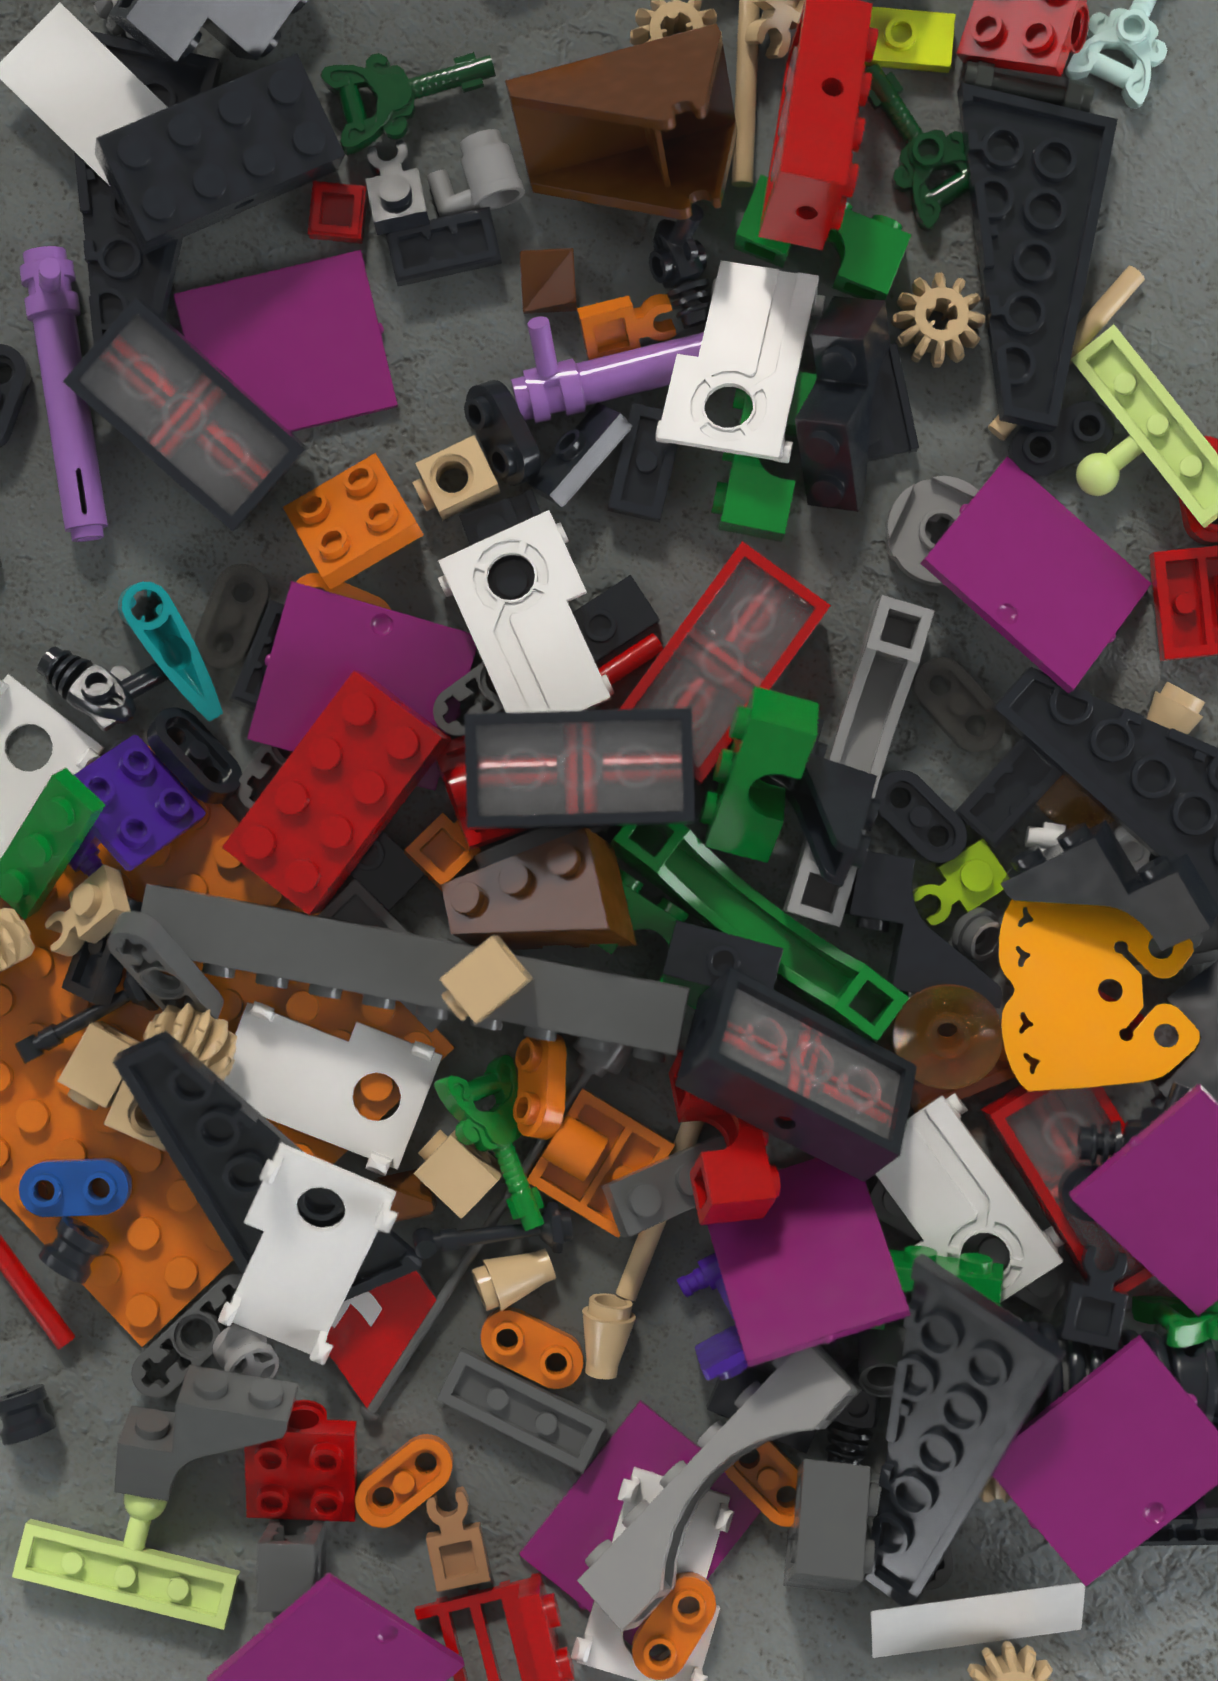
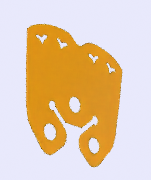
(1058, 991)

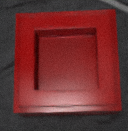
(337, 212)

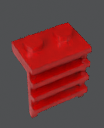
(531, 1623)

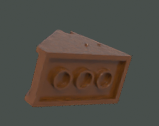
(631, 125)

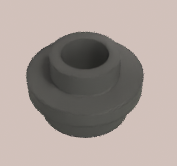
(977, 934)

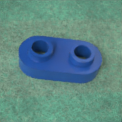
(73, 1187)

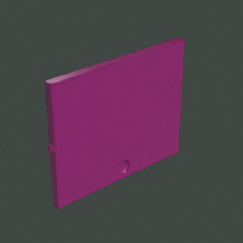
(296, 340)
(1036, 574)
(332, 635)
(1164, 1198)
(808, 1266)
(1111, 1461)
(592, 1506)
(339, 1637)

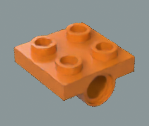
(352, 521)
(591, 1150)

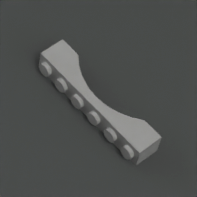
(865, 734)
(641, 1564)

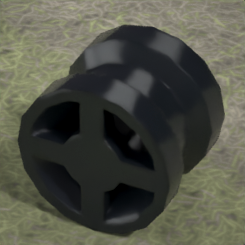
(73, 1249)
(24, 1415)

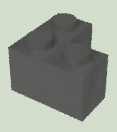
(828, 1533)

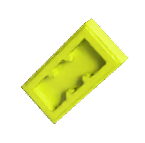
(913, 39)

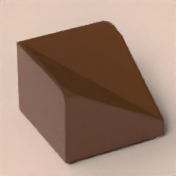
(548, 280)
(412, 1195)

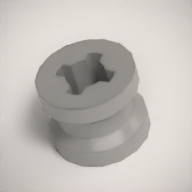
(245, 1352)

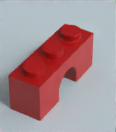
(729, 1181)

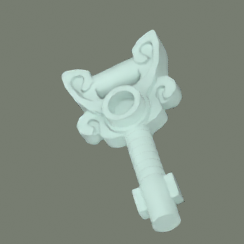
(1129, 33)

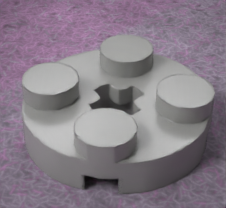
(908, 516)

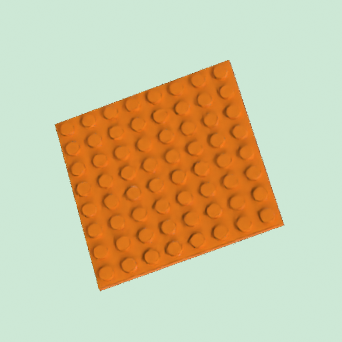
(160, 1238)

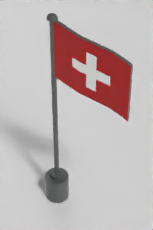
(385, 1325)

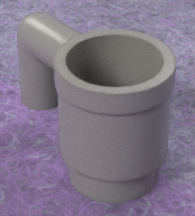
(489, 174)

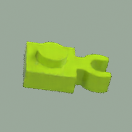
(968, 879)

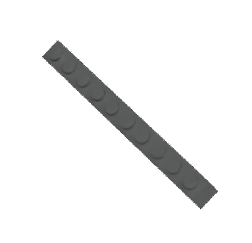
(408, 969)

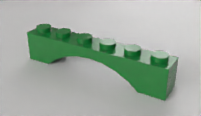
(717, 896)

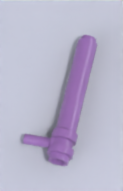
(54, 311)
(573, 385)

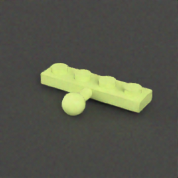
(1154, 426)
(127, 1569)

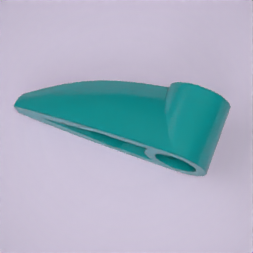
(171, 647)

